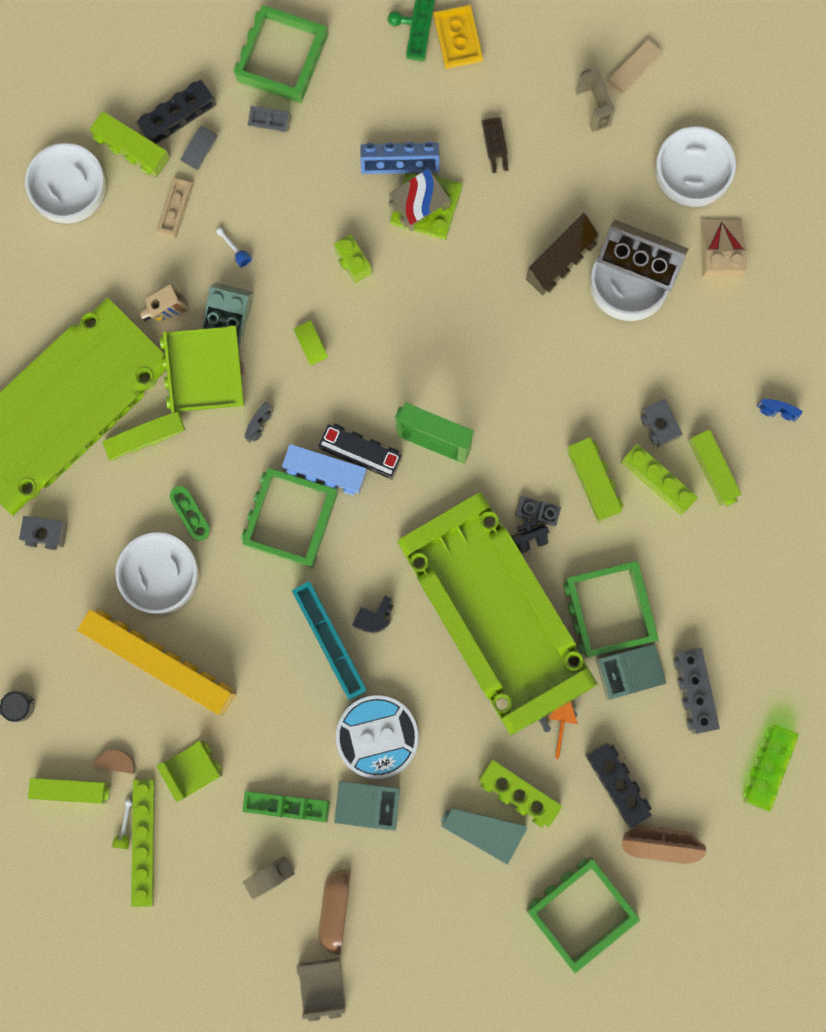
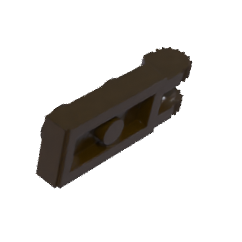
(495, 142)

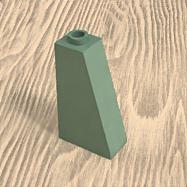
(487, 833)

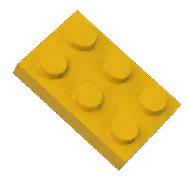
(457, 36)

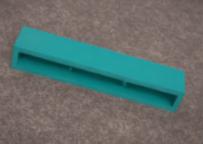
(329, 640)

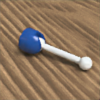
(242, 257)

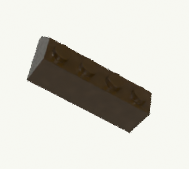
(562, 255)
(642, 255)

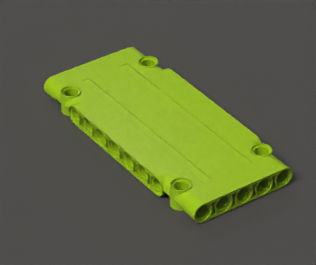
(71, 400)
(497, 613)

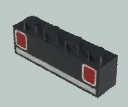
(360, 451)

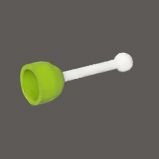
(122, 841)

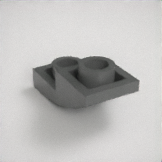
(199, 147)
(254, 428)
(540, 511)

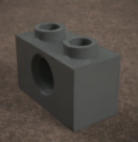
(660, 411)
(55, 532)

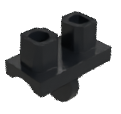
(538, 532)

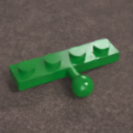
(419, 30)

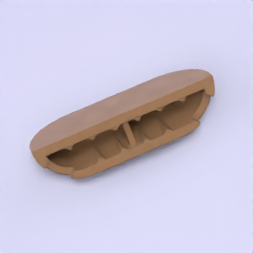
(663, 845)
(334, 911)

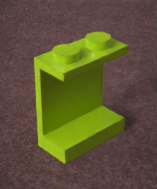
(190, 770)

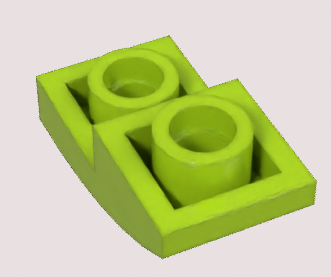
(310, 342)

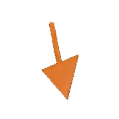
(563, 714)

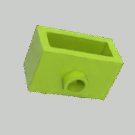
(352, 258)

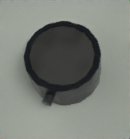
(17, 706)

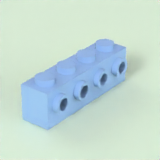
(324, 469)

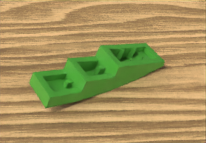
(286, 806)

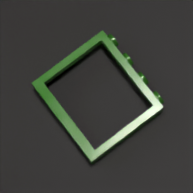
(295, 94)
(434, 432)
(320, 529)
(642, 600)
(605, 940)

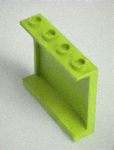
(202, 369)

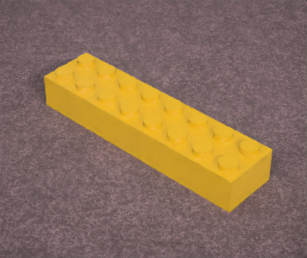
(153, 660)

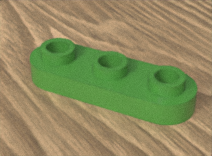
(186, 505)

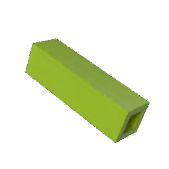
(715, 468)
(68, 790)

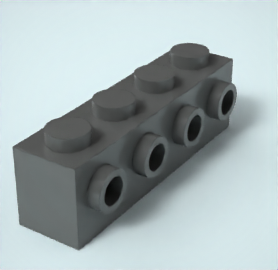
(696, 690)

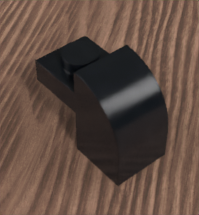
(371, 622)

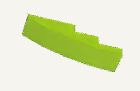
(144, 435)

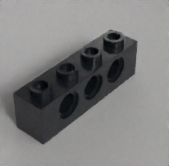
(174, 122)
(642, 808)

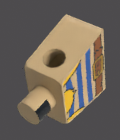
(164, 304)

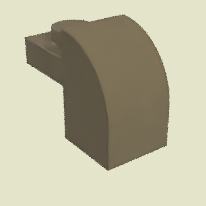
(268, 877)

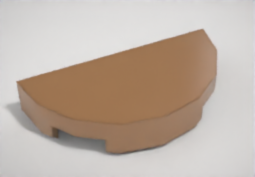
(116, 761)

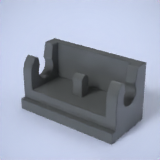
(269, 119)

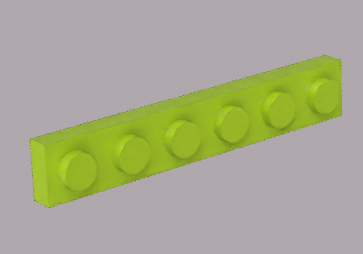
(143, 843)

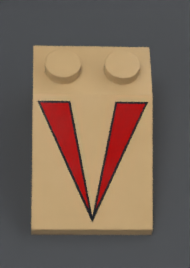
(723, 249)

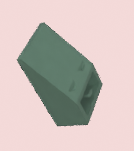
(227, 307)
(630, 672)
(367, 805)

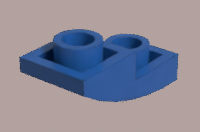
(772, 407)

